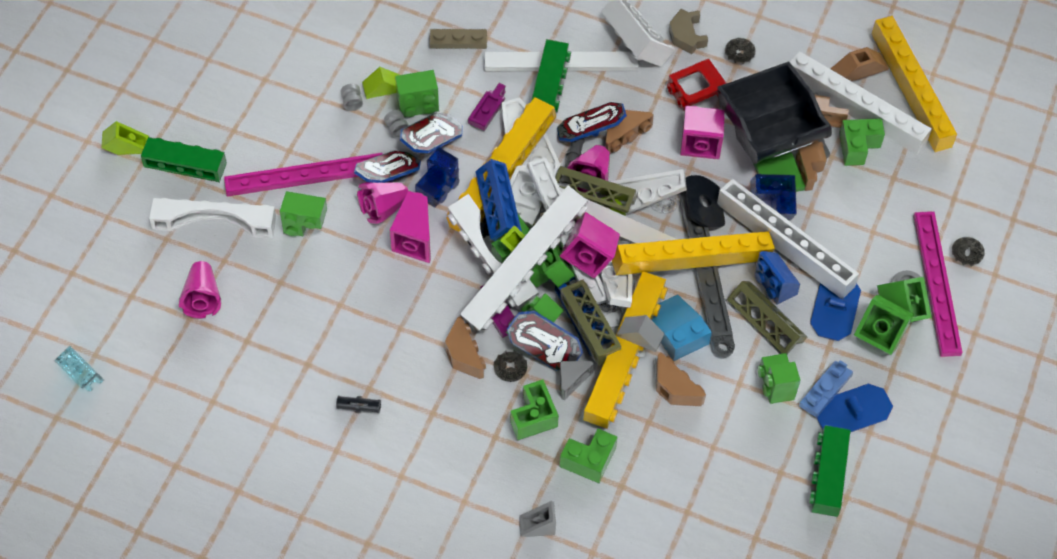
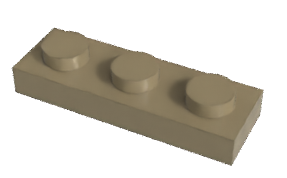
(458, 38)

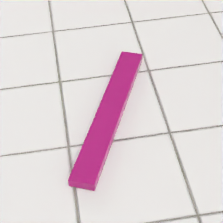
(293, 175)
(937, 284)

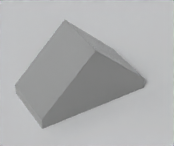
(641, 331)
(573, 375)
(539, 521)

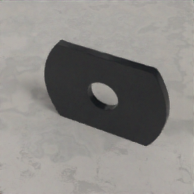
(704, 216)

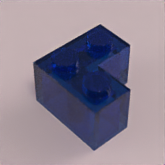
(440, 177)
(778, 190)

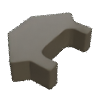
(683, 32)

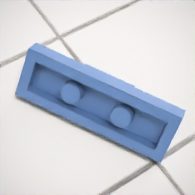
(826, 388)

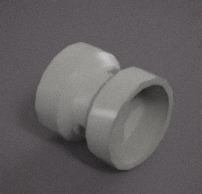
(351, 96)
(396, 122)

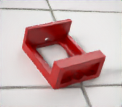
(710, 74)

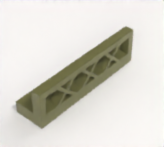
(600, 186)
(771, 311)
(582, 324)

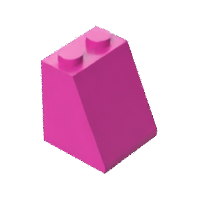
(702, 132)
(411, 228)
(590, 245)

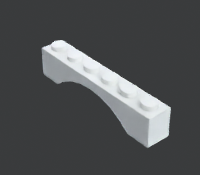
(172, 214)
(467, 217)

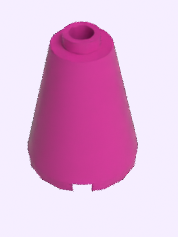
(200, 292)

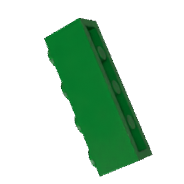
(551, 72)
(183, 159)
(830, 472)

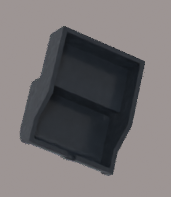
(773, 112)

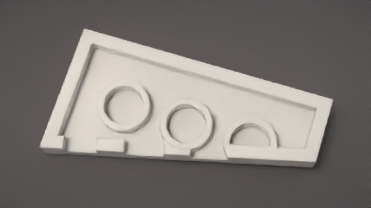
(654, 187)
(617, 287)

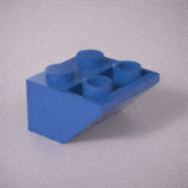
(776, 277)

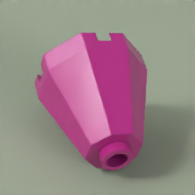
(593, 163)
(380, 199)

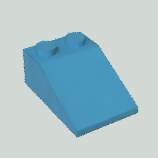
(682, 328)

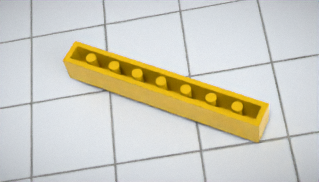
(913, 83)
(515, 146)
(690, 253)
(618, 365)

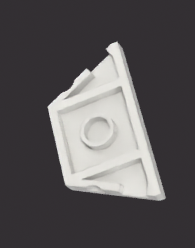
(524, 191)

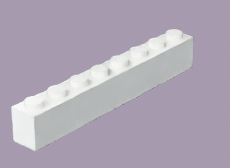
(861, 103)
(788, 239)
(524, 258)

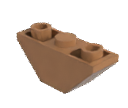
(860, 64)
(628, 130)
(463, 350)
(676, 385)

